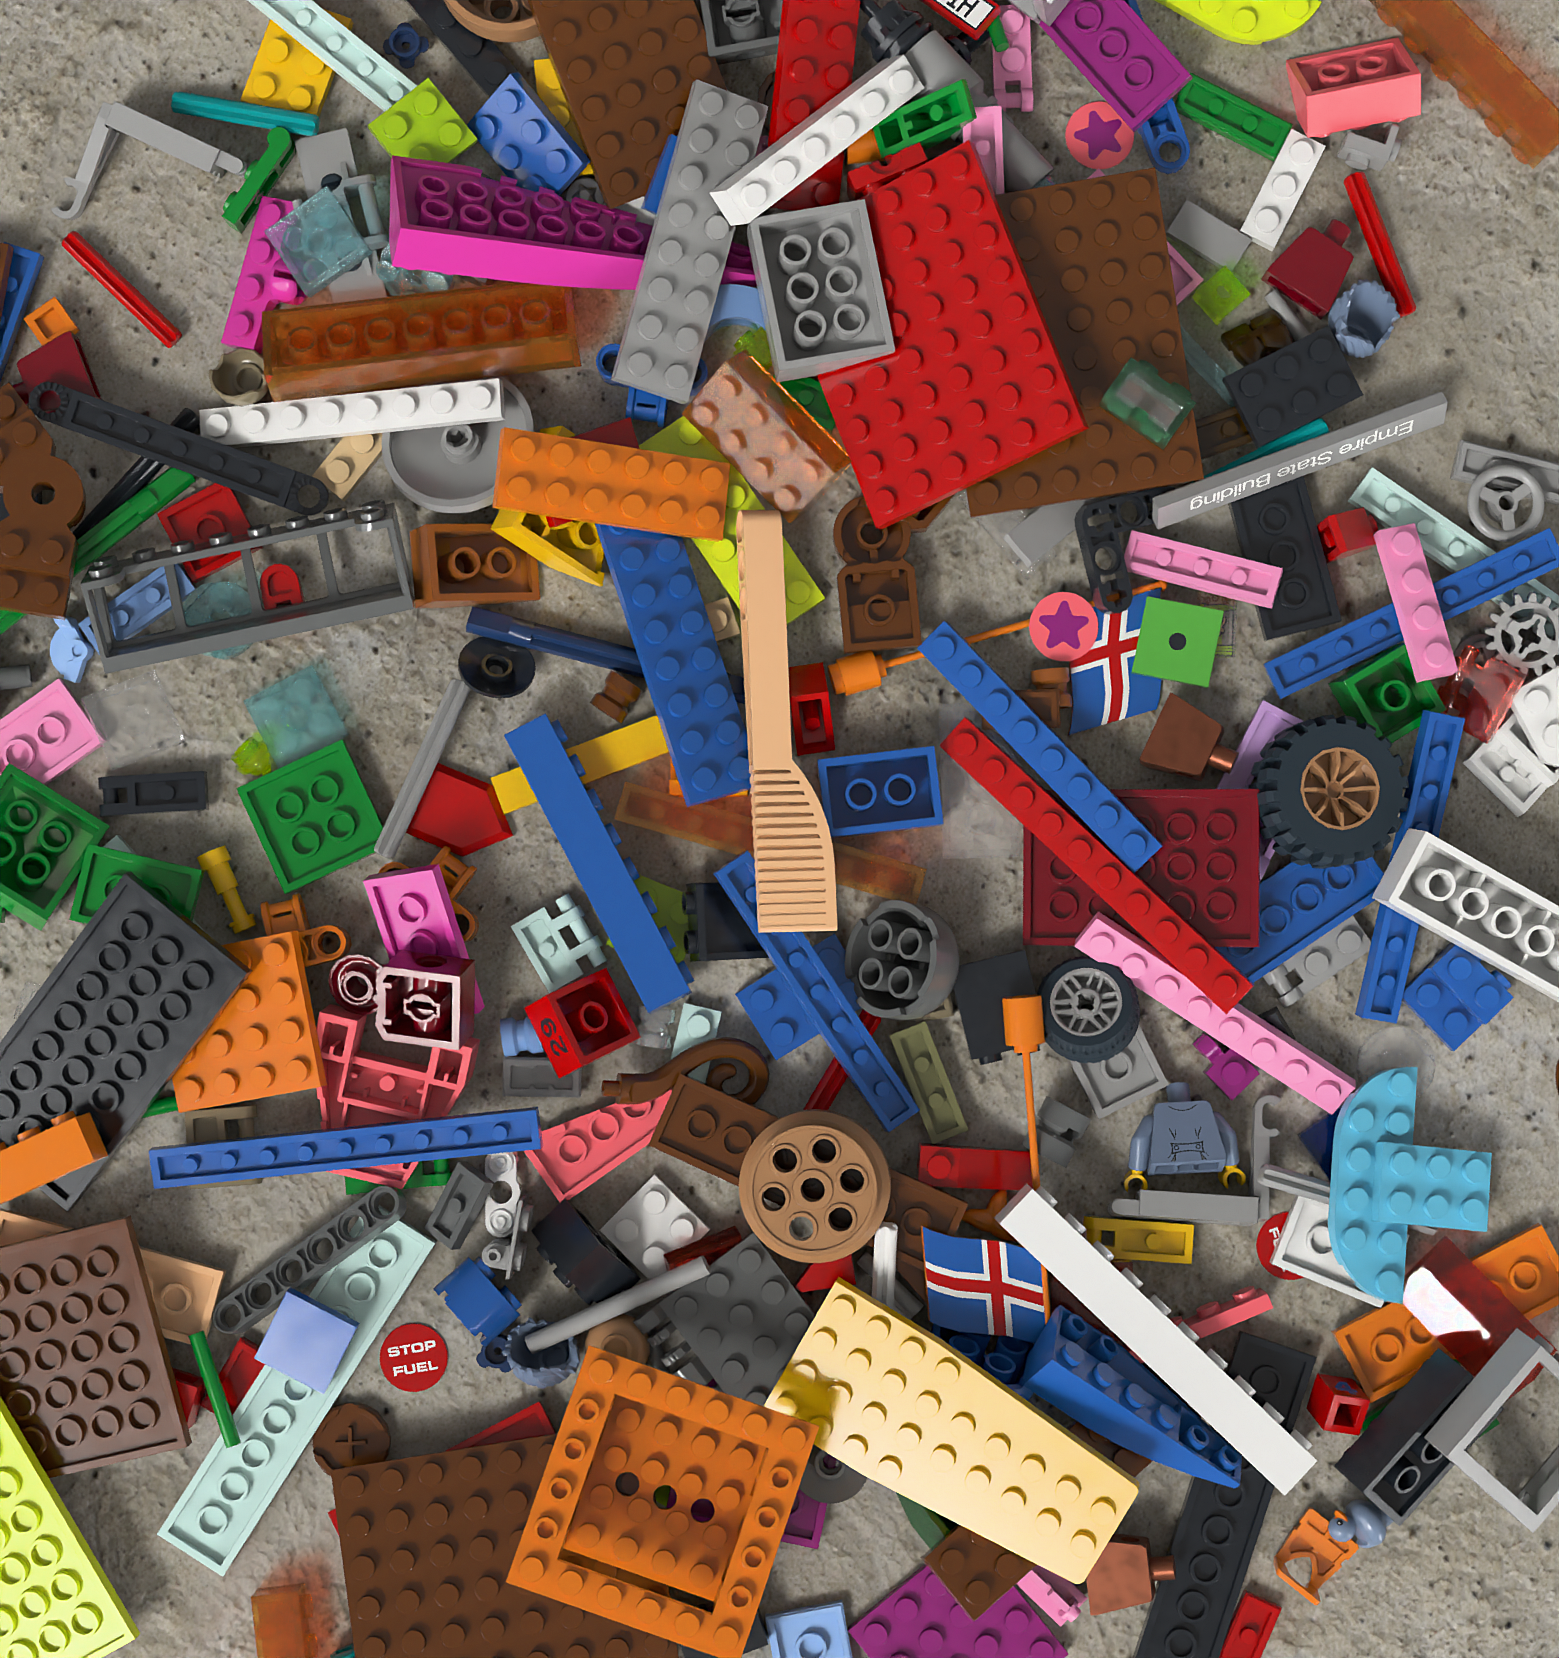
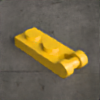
(1143, 1238)

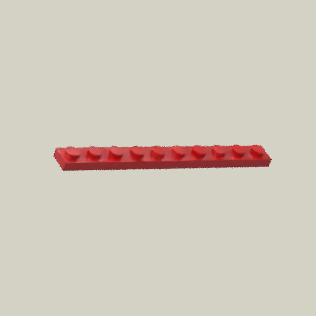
(1097, 865)

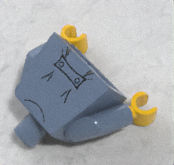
(1183, 1140)

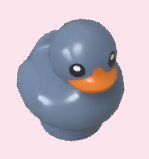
(1361, 1519)

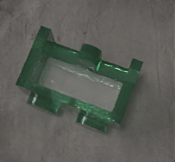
(1148, 402)

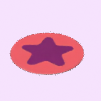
(1098, 136)
(1063, 626)

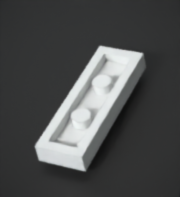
(1282, 189)

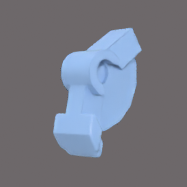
(70, 650)

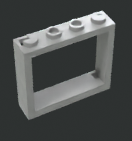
(1478, 1405)

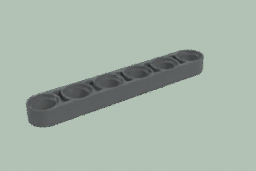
(307, 1256)

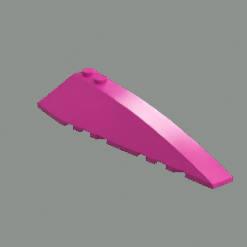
(485, 228)

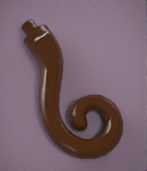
(645, 1087)

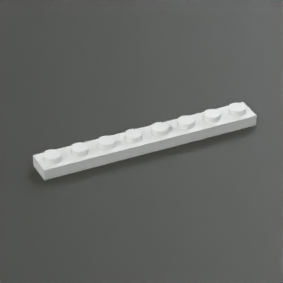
(355, 414)

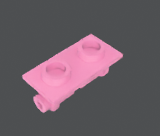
(1053, 1594)

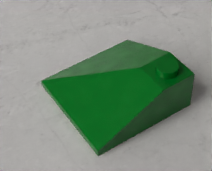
(40, 845)

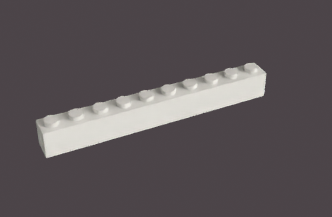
(1155, 1338)

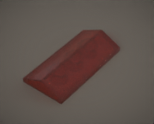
(1463, 1308)

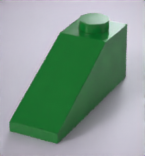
(926, 120)

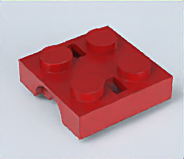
(870, 177)

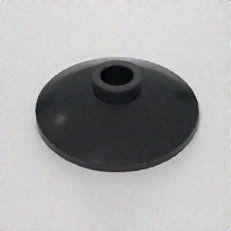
(496, 667)

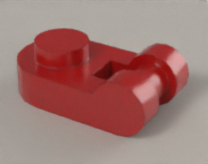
(279, 586)

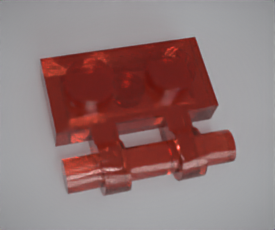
(1489, 698)

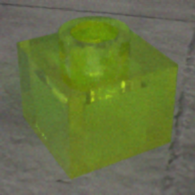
(1213, 305)
(756, 345)

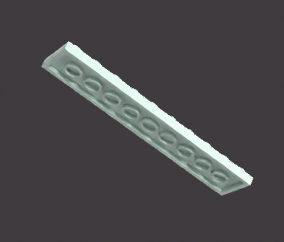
(282, 1413)

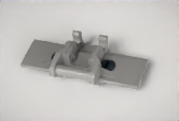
(330, 162)

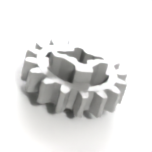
(1536, 617)

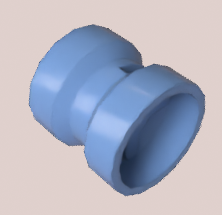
(519, 1036)

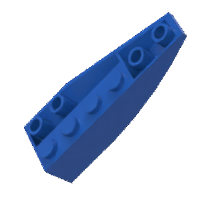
(1123, 1401)

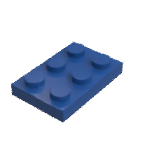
(527, 138)
(777, 1011)

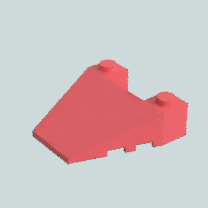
(384, 1089)

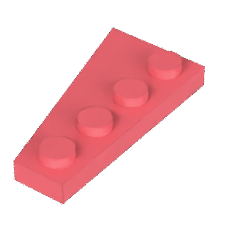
(594, 1144)

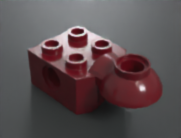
(415, 996)

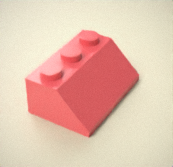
(1354, 87)

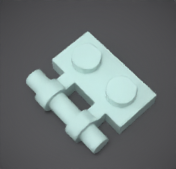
(548, 949)

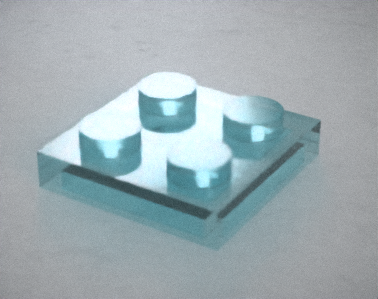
(318, 242)
(296, 717)

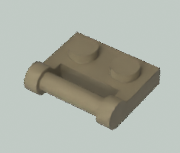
(212, 1126)

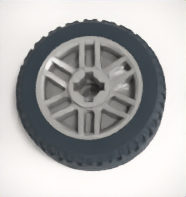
(1083, 1033)

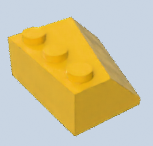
(568, 548)

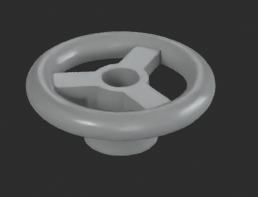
(1495, 512)

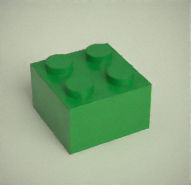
(1386, 693)

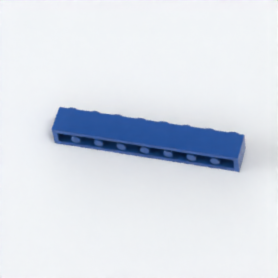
(598, 863)

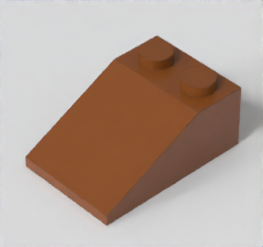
(469, 567)

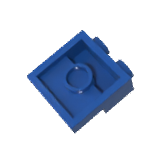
(1456, 995)

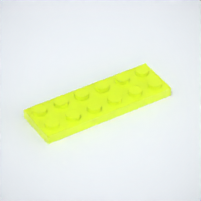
(800, 589)

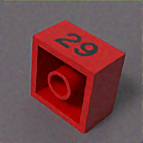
(582, 1022)

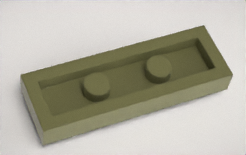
(928, 1082)

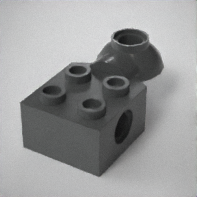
(741, 28)

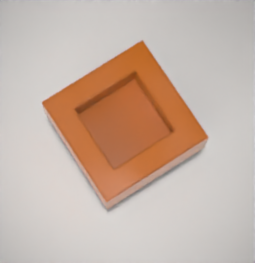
(50, 321)

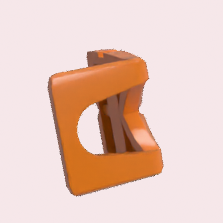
(1313, 1540)

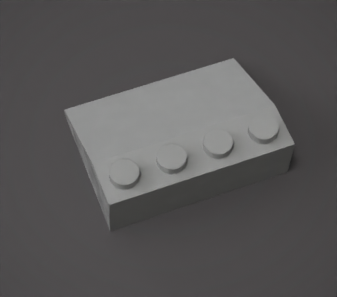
(819, 289)

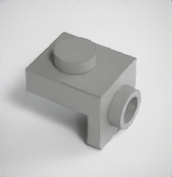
(1364, 152)

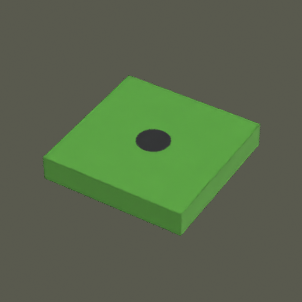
(1177, 642)

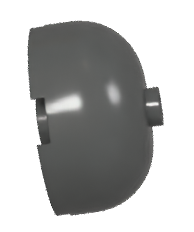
(920, 965)

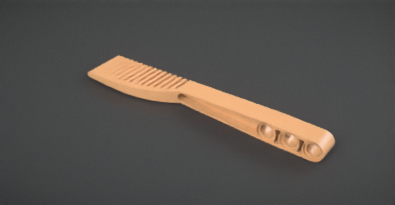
(788, 822)

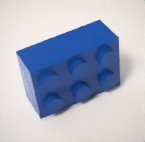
(880, 792)

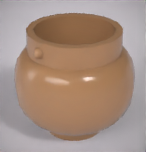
(621, 1338)

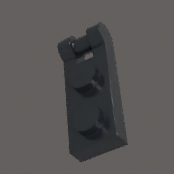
(155, 793)

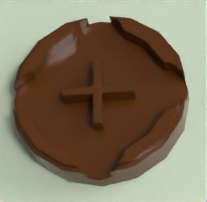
(351, 1437)

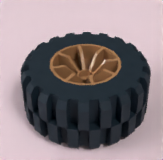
(1329, 791)

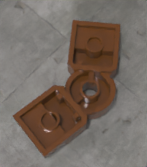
(35, 538)
(876, 583)

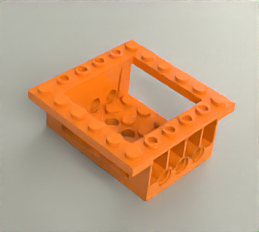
(674, 1436)

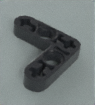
(1106, 536)

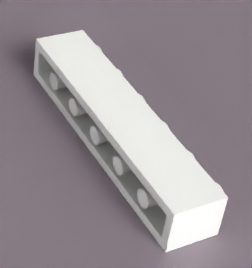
(816, 140)

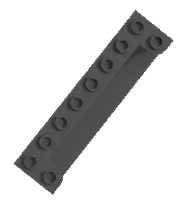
(261, 623)

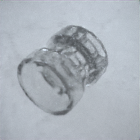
(654, 1027)

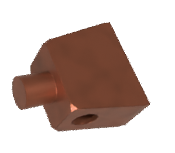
(1186, 742)
(1126, 1574)

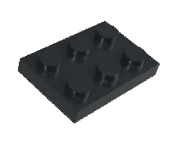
(1292, 387)

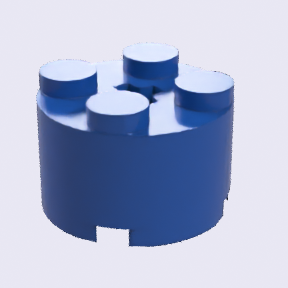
(478, 1300)

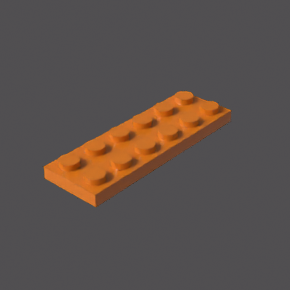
(610, 485)
(1391, 1344)

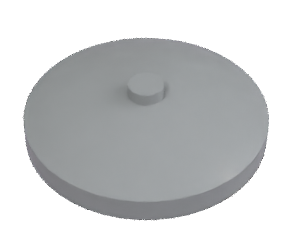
(455, 464)

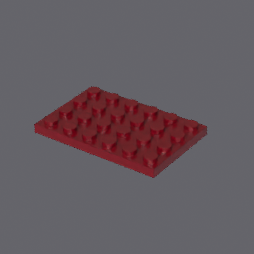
(1202, 870)

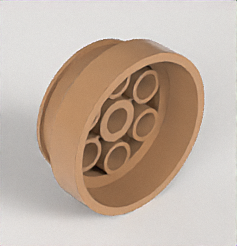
(854, 1150)

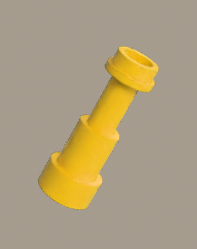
(225, 883)

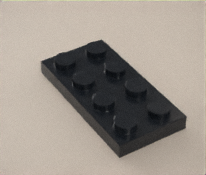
(1282, 532)

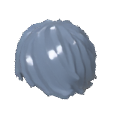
(1363, 318)
(546, 1366)

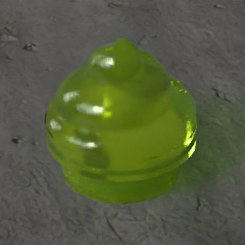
(252, 758)

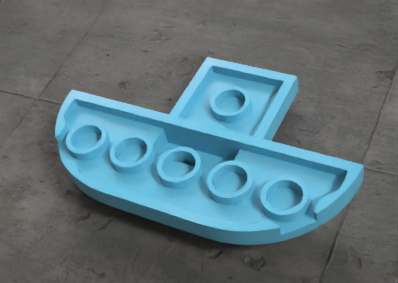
(1389, 1183)

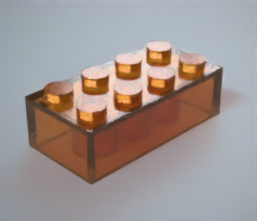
(767, 436)

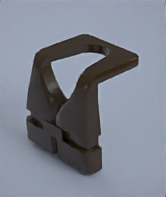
(1253, 340)

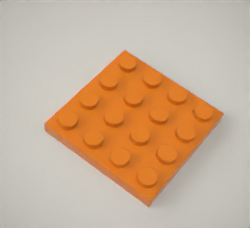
(262, 1037)

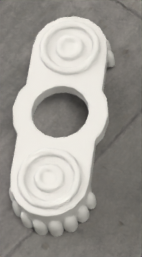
(501, 1216)

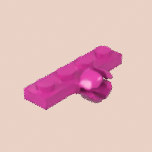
(262, 281)

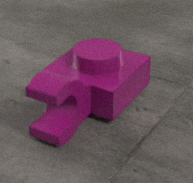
(1227, 1068)

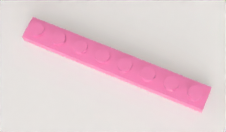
(1237, 1030)

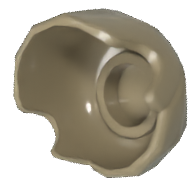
(239, 377)

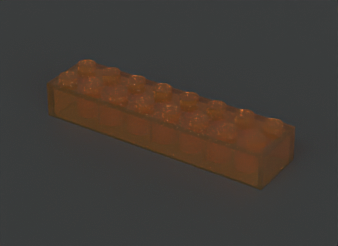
(419, 339)

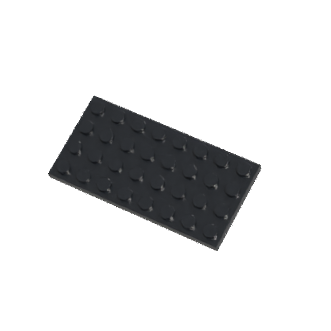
(113, 1023)

